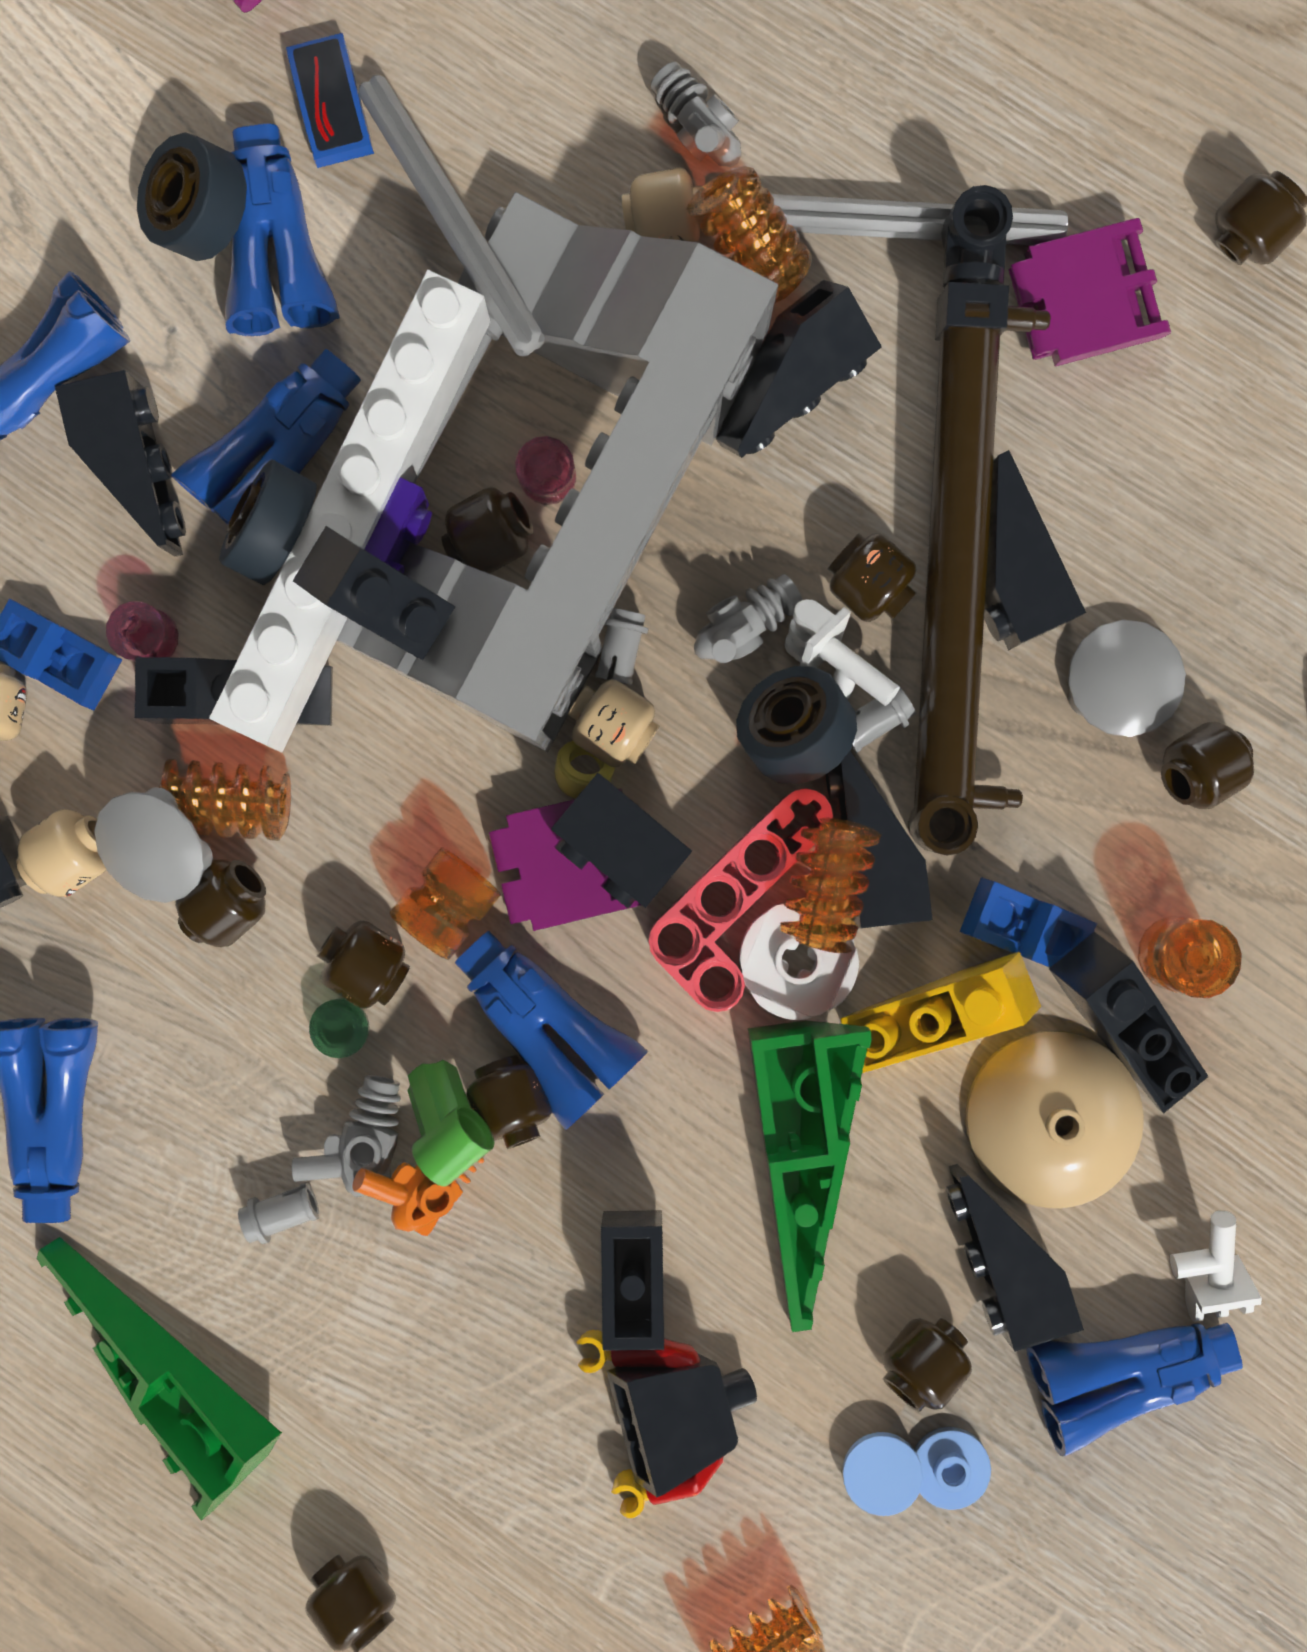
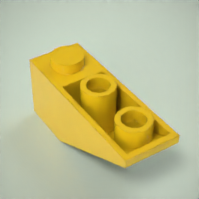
(948, 1011)

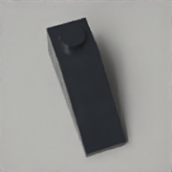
(1025, 575)

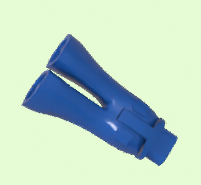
(275, 211)
(68, 341)
(289, 419)
(524, 998)
(46, 1141)
(1149, 1370)

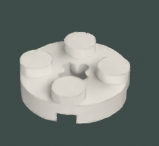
(789, 995)

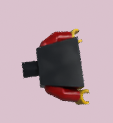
(671, 1417)

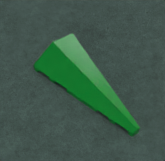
(806, 1103)
(179, 1399)

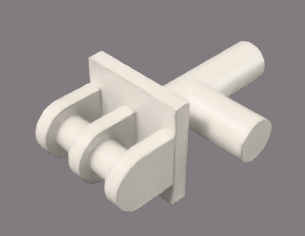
(817, 636)
(1216, 1275)

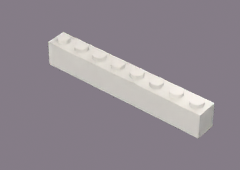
(382, 445)

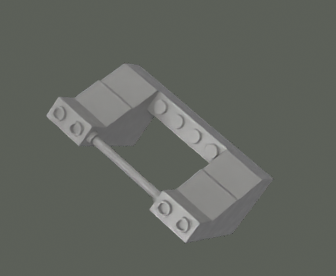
(674, 341)

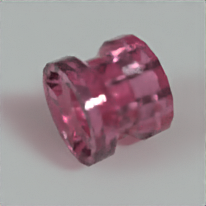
(541, 460)
(156, 635)

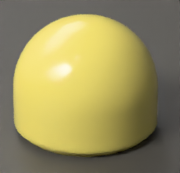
(571, 780)

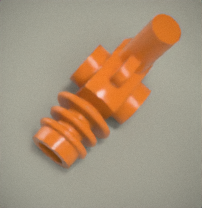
(414, 1196)

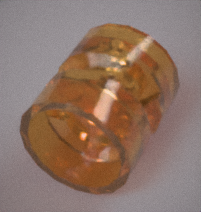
(445, 903)
(1190, 956)

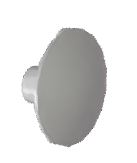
(1126, 678)
(151, 845)

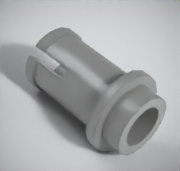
(621, 645)
(876, 719)
(277, 1213)

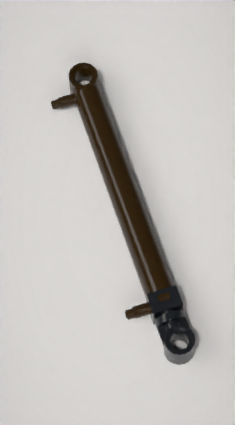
(969, 327)

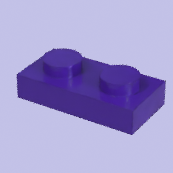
(401, 523)

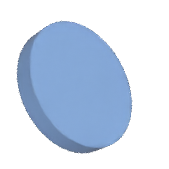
(953, 1468)
(882, 1474)

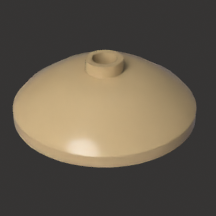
(1022, 1097)

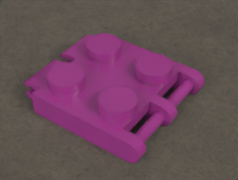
(1088, 293)
(550, 885)

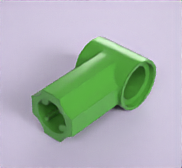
(449, 1129)

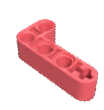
(747, 890)

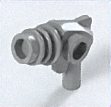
(704, 123)
(737, 625)
(363, 1142)

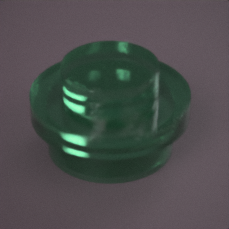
(339, 1028)

